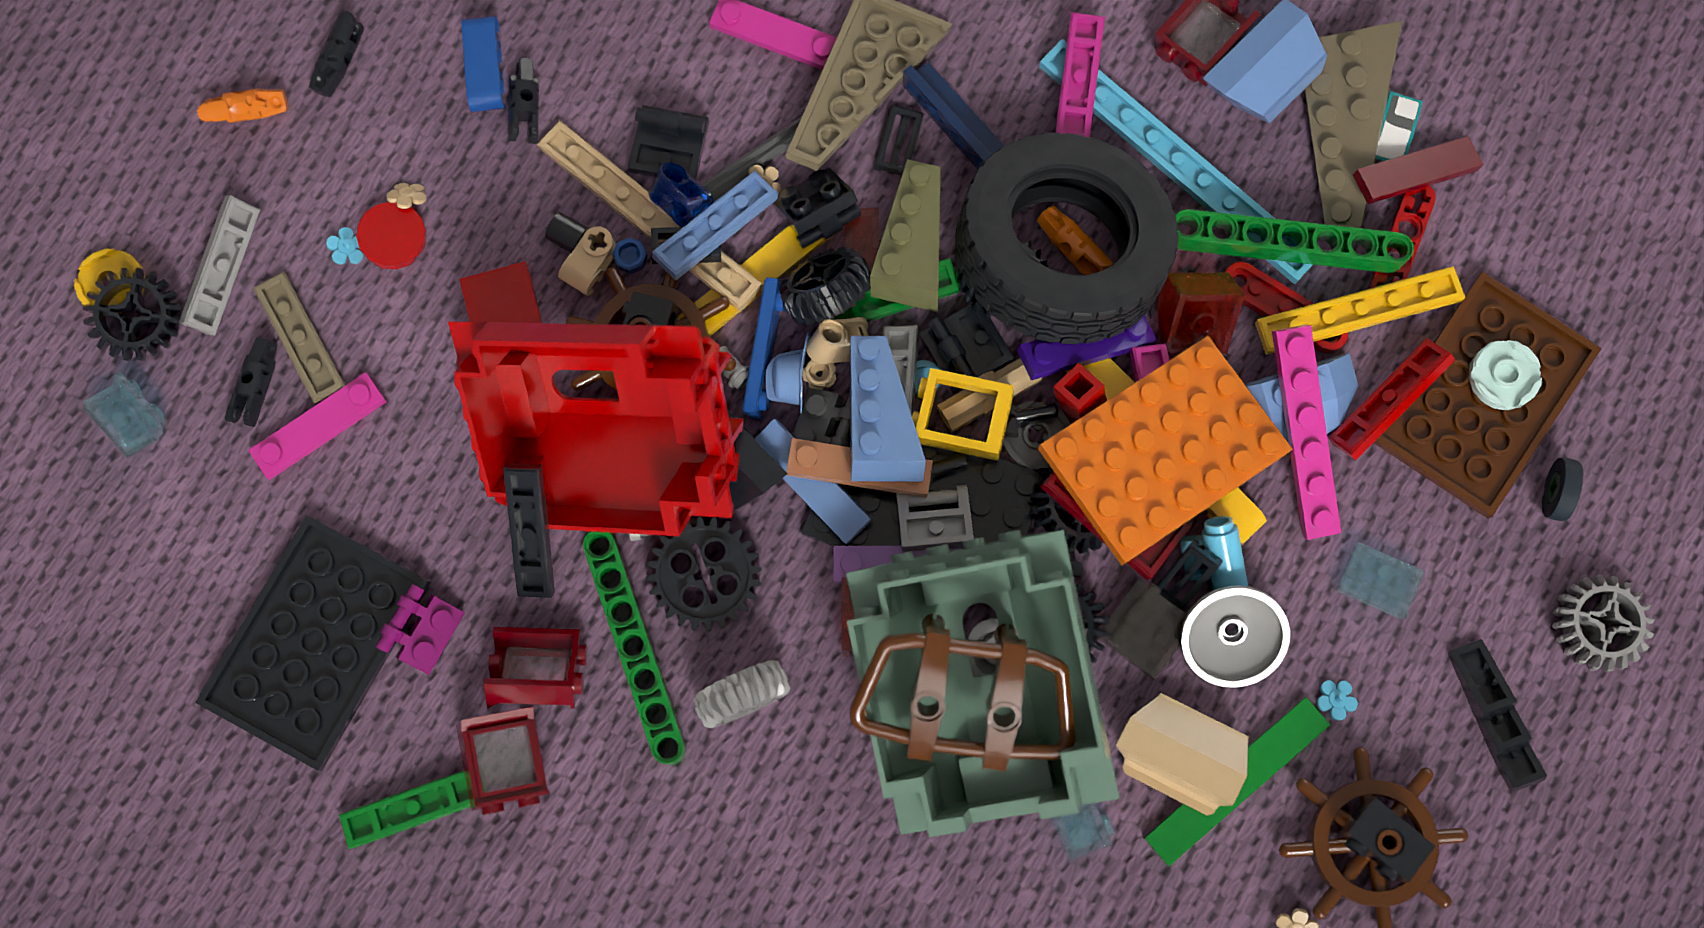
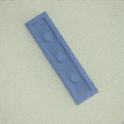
(714, 225)
(826, 499)

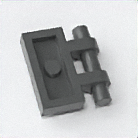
(819, 418)

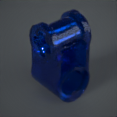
(677, 194)

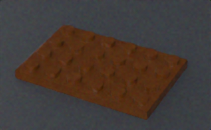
(1459, 438)

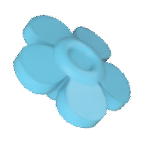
(344, 247)
(1336, 699)

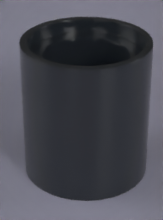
(565, 232)

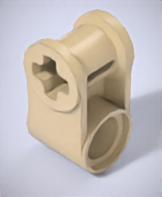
(585, 263)
(832, 339)

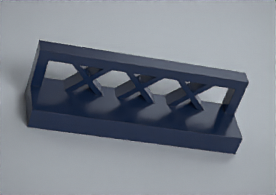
(956, 116)

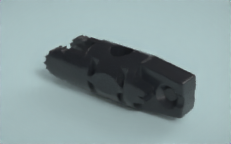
(336, 54)
(523, 87)
(252, 383)

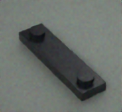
(529, 529)

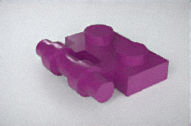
(429, 633)

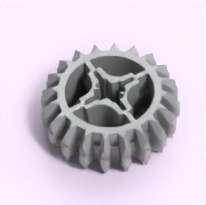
(1612, 597)
(741, 694)

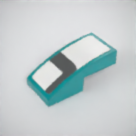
(1398, 126)

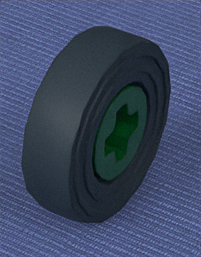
(1562, 489)

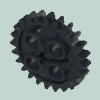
(673, 583)

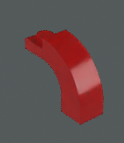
(1079, 393)

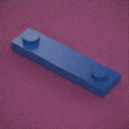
(771, 304)

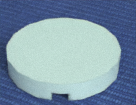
(1505, 375)

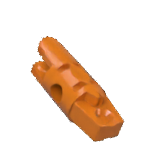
(244, 105)
(1073, 242)

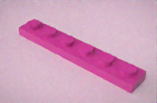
(1306, 431)

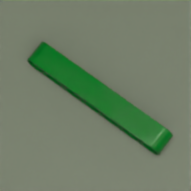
(1305, 235)
(623, 632)

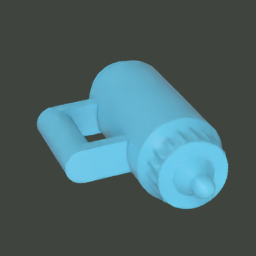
(1224, 542)

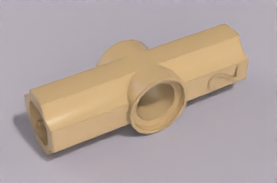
(970, 405)

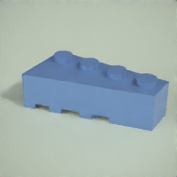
(880, 420)

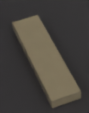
(299, 337)

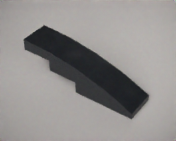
(1496, 715)

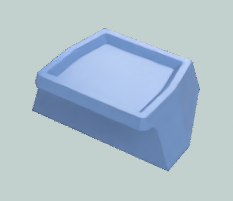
(1270, 63)

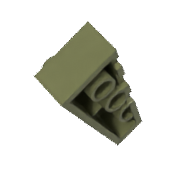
(909, 250)

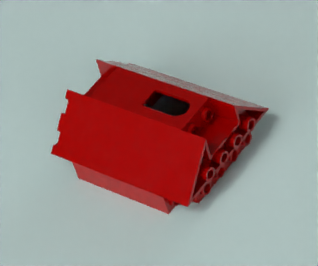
(604, 462)

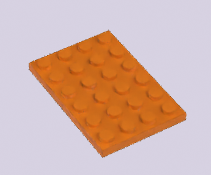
(1164, 450)

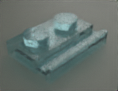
(1380, 580)

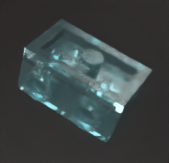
(1083, 831)

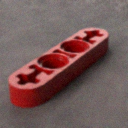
(1424, 210)

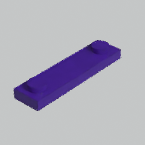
(1049, 358)

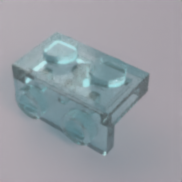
(125, 415)

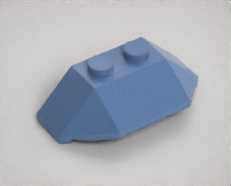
(1337, 389)

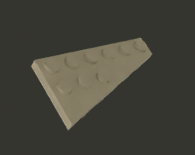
(861, 72)

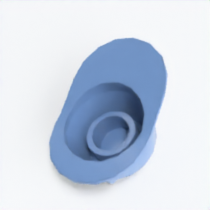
(785, 377)

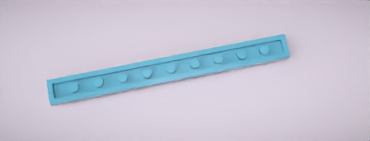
(1171, 154)

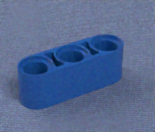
(481, 64)

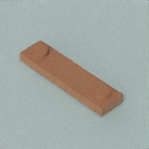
(833, 465)

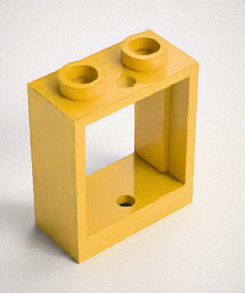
(992, 447)

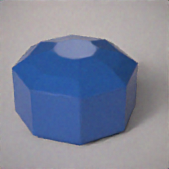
(630, 255)

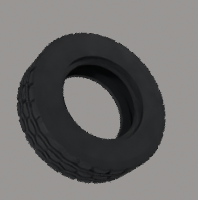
(1078, 173)

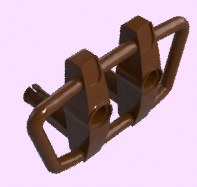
(1006, 690)

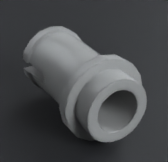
(738, 376)

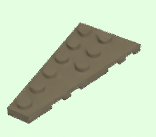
(1348, 115)

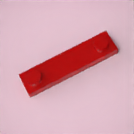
(1391, 399)

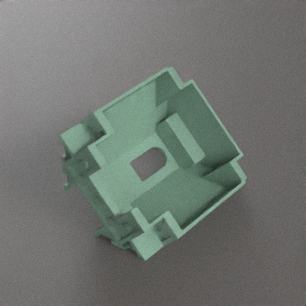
(1034, 590)

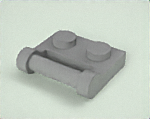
(935, 527)

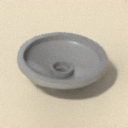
(1237, 655)

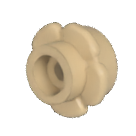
(815, 382)

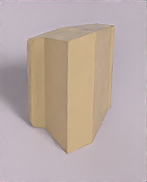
(1185, 754)

